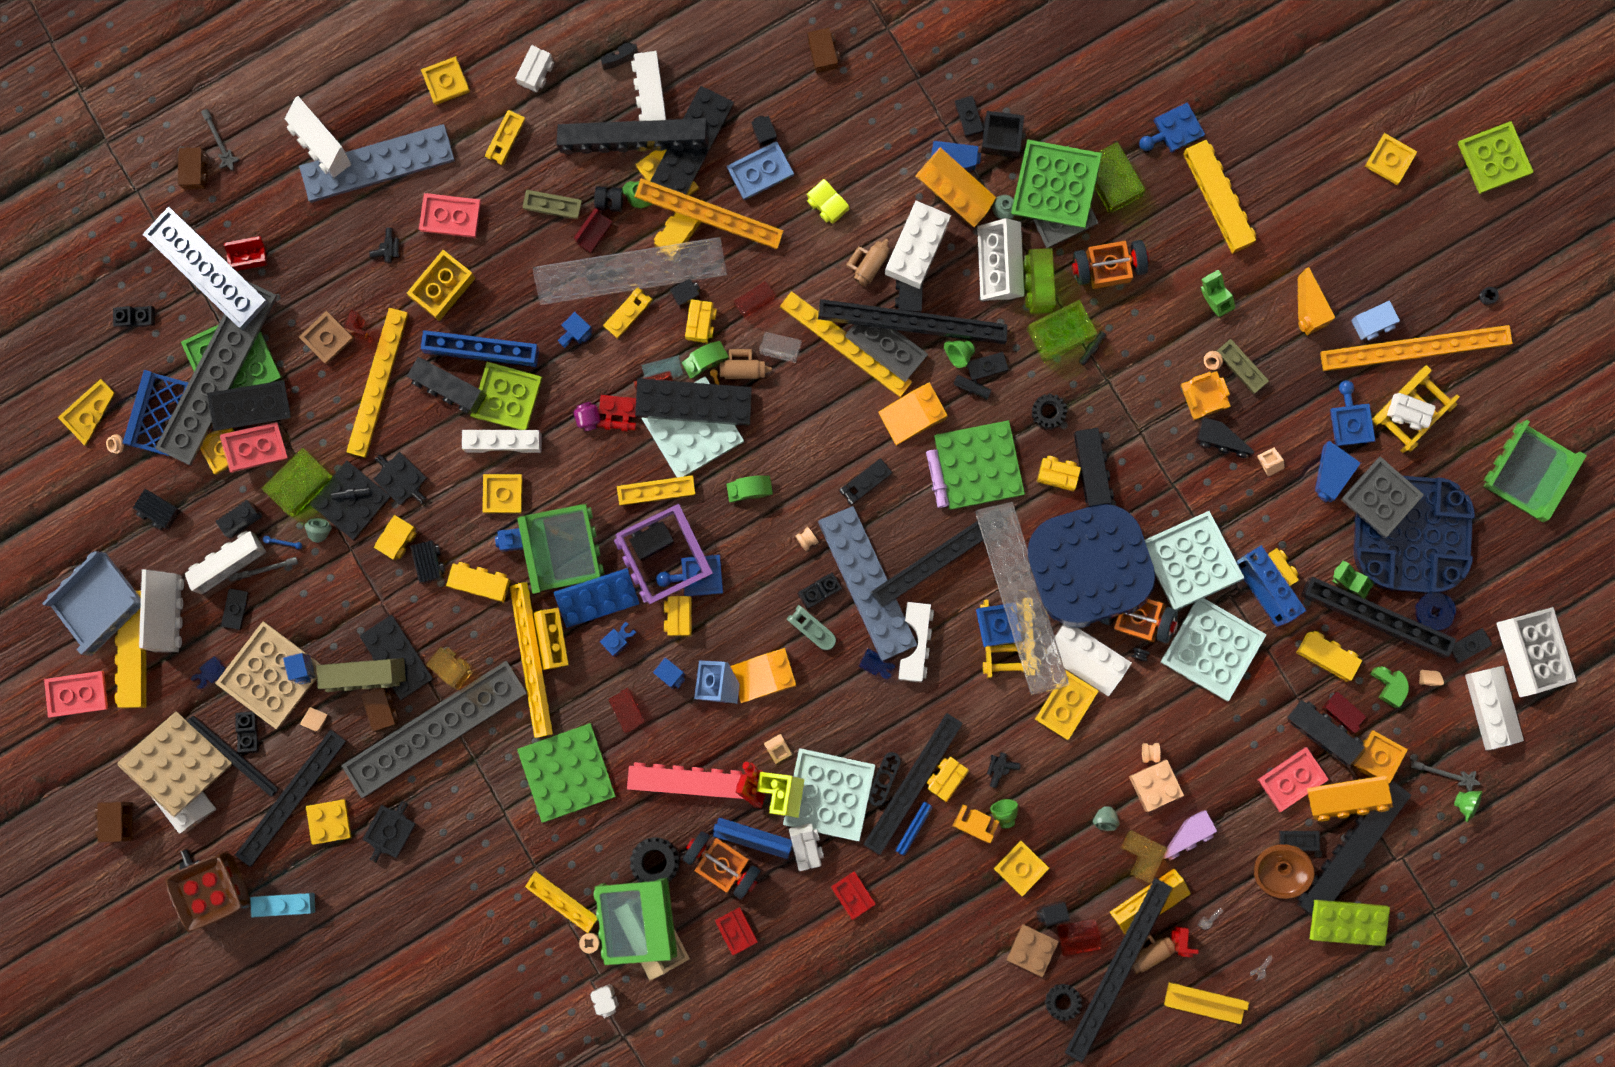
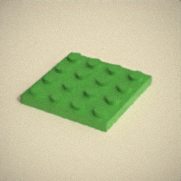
(1056, 184)
(257, 368)
(979, 465)
(566, 773)

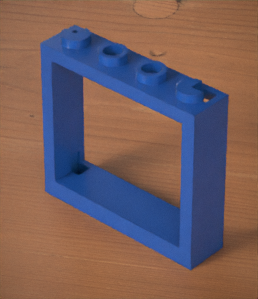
(1270, 587)

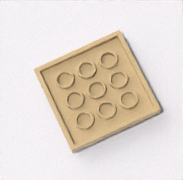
(260, 678)
(174, 764)

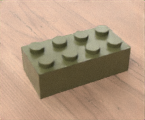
(361, 675)

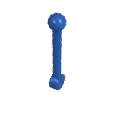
(267, 539)

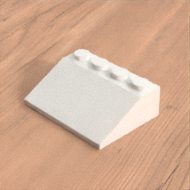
(160, 611)
(1536, 652)

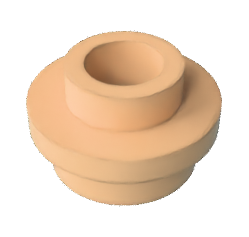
(1209, 363)
(115, 444)

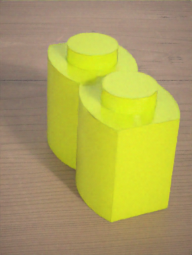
(827, 201)

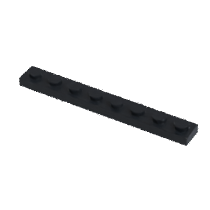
(928, 565)
(913, 783)
(291, 798)

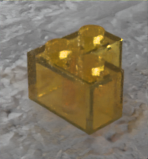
(449, 668)
(1149, 855)

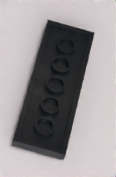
(680, 167)
(693, 402)

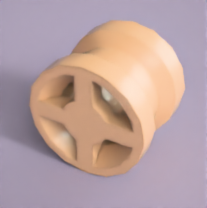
(806, 539)
(1151, 752)
(592, 941)

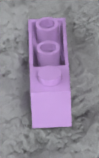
(1192, 830)

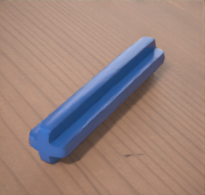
(914, 828)

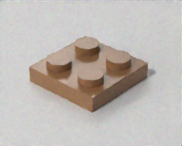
(326, 337)
(1032, 950)

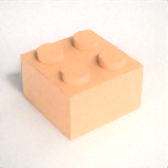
(1156, 785)

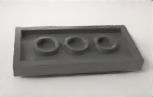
(888, 348)

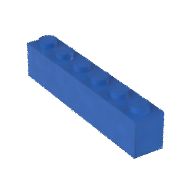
(480, 348)

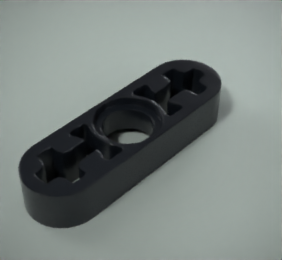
(874, 790)

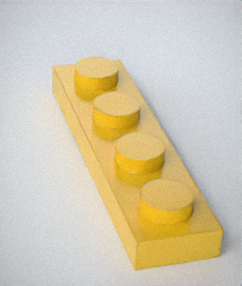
(656, 490)
(561, 902)

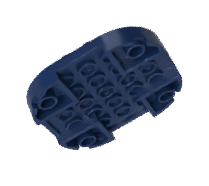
(1428, 546)
(1091, 565)

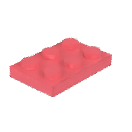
(449, 215)
(253, 447)
(76, 694)
(1291, 779)

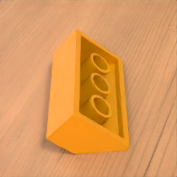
(956, 187)
(1350, 798)

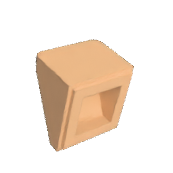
(1271, 461)
(1430, 678)
(314, 719)
(778, 748)

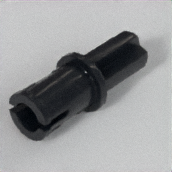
(972, 387)

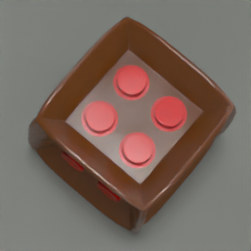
(207, 891)

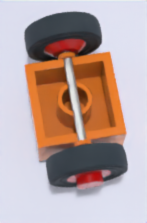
(1110, 263)
(1147, 622)
(721, 865)

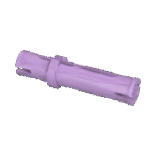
(939, 485)

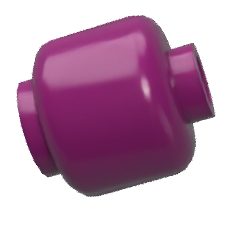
(587, 416)

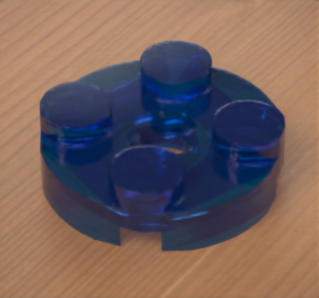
(1440, 601)

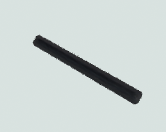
(235, 758)

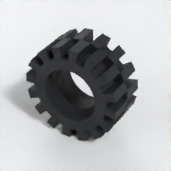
(1049, 400)
(1075, 999)

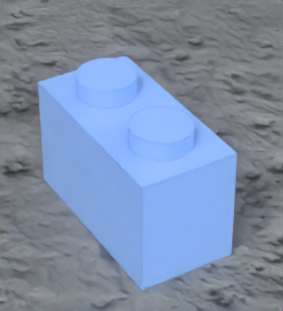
(1375, 320)

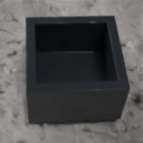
(1002, 134)

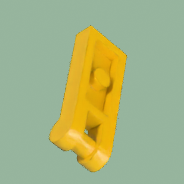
(505, 137)
(627, 313)

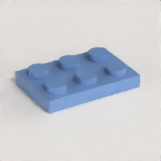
(760, 170)

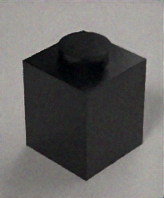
(763, 131)
(685, 292)

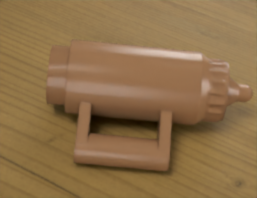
(871, 263)
(743, 368)
(1153, 954)

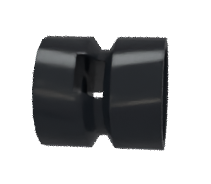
(602, 201)

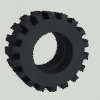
(648, 845)

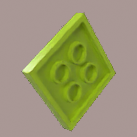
(1495, 157)
(508, 397)

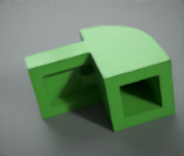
(1216, 294)
(704, 358)
(749, 488)
(1351, 581)
(1396, 686)

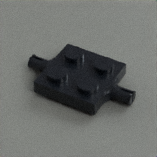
(400, 478)
(389, 831)

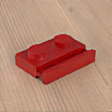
(853, 895)
(736, 931)

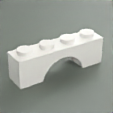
(513, 440)
(918, 618)

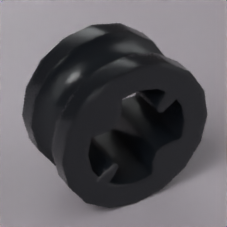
(1491, 290)
(1140, 654)

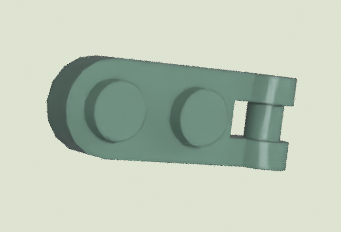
(812, 629)

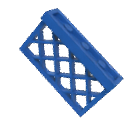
(140, 407)
(752, 838)

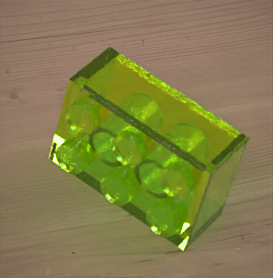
(1116, 179)
(1039, 281)
(1061, 331)
(297, 483)

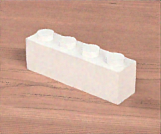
(649, 86)

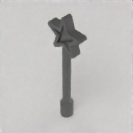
(227, 159)
(239, 576)
(1465, 779)

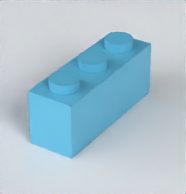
(282, 904)

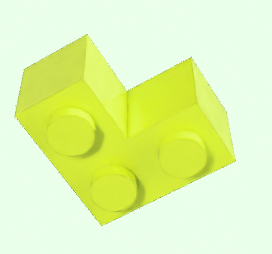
(785, 793)

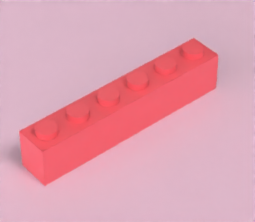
(683, 781)

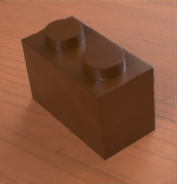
(822, 50)
(192, 168)
(380, 710)

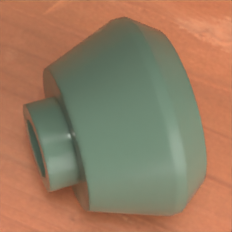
(1003, 206)
(317, 529)
(1106, 819)

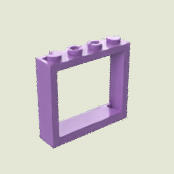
(691, 540)

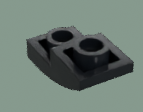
(626, 53)
(134, 316)
(819, 590)
(246, 732)

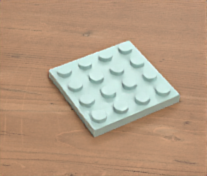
(692, 444)
(1192, 561)
(1213, 648)
(832, 794)

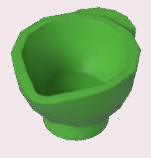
(629, 191)
(959, 352)
(1468, 803)
(1005, 812)

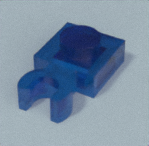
(872, 663)
(210, 671)

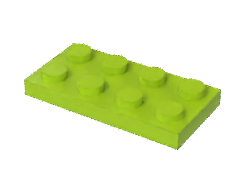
(1349, 922)

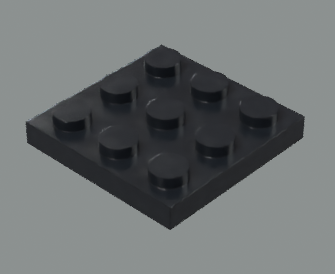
(354, 514)

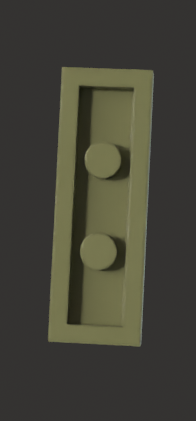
(552, 204)
(1242, 366)

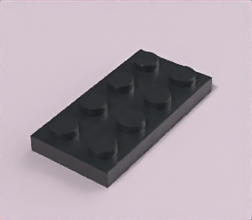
(248, 405)
(389, 641)

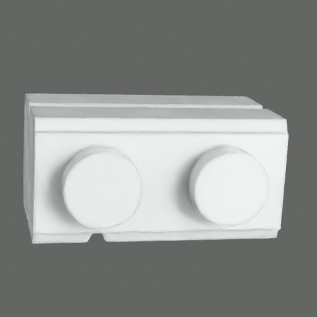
(534, 69)
(1411, 411)
(805, 846)
(605, 1000)

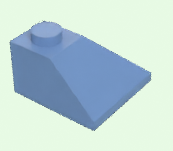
(716, 682)

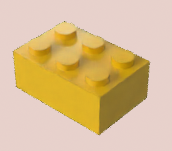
(441, 285)

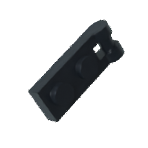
(866, 481)

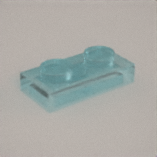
(670, 364)

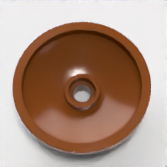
(1284, 880)

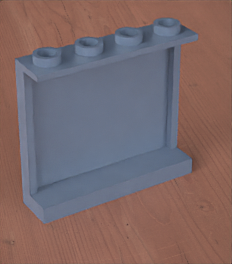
(94, 602)

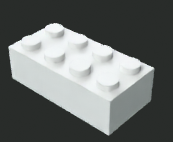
(917, 244)

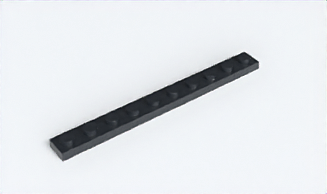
(912, 321)
(1119, 970)

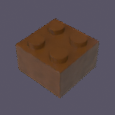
(114, 821)

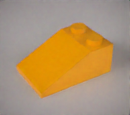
(1313, 308)
(913, 414)
(763, 675)

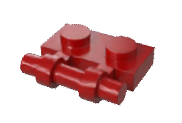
(619, 407)
(748, 785)

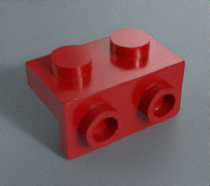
(246, 253)
(1180, 938)

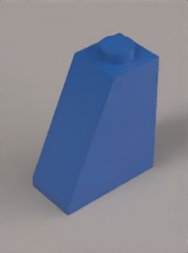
(963, 154)
(1334, 471)

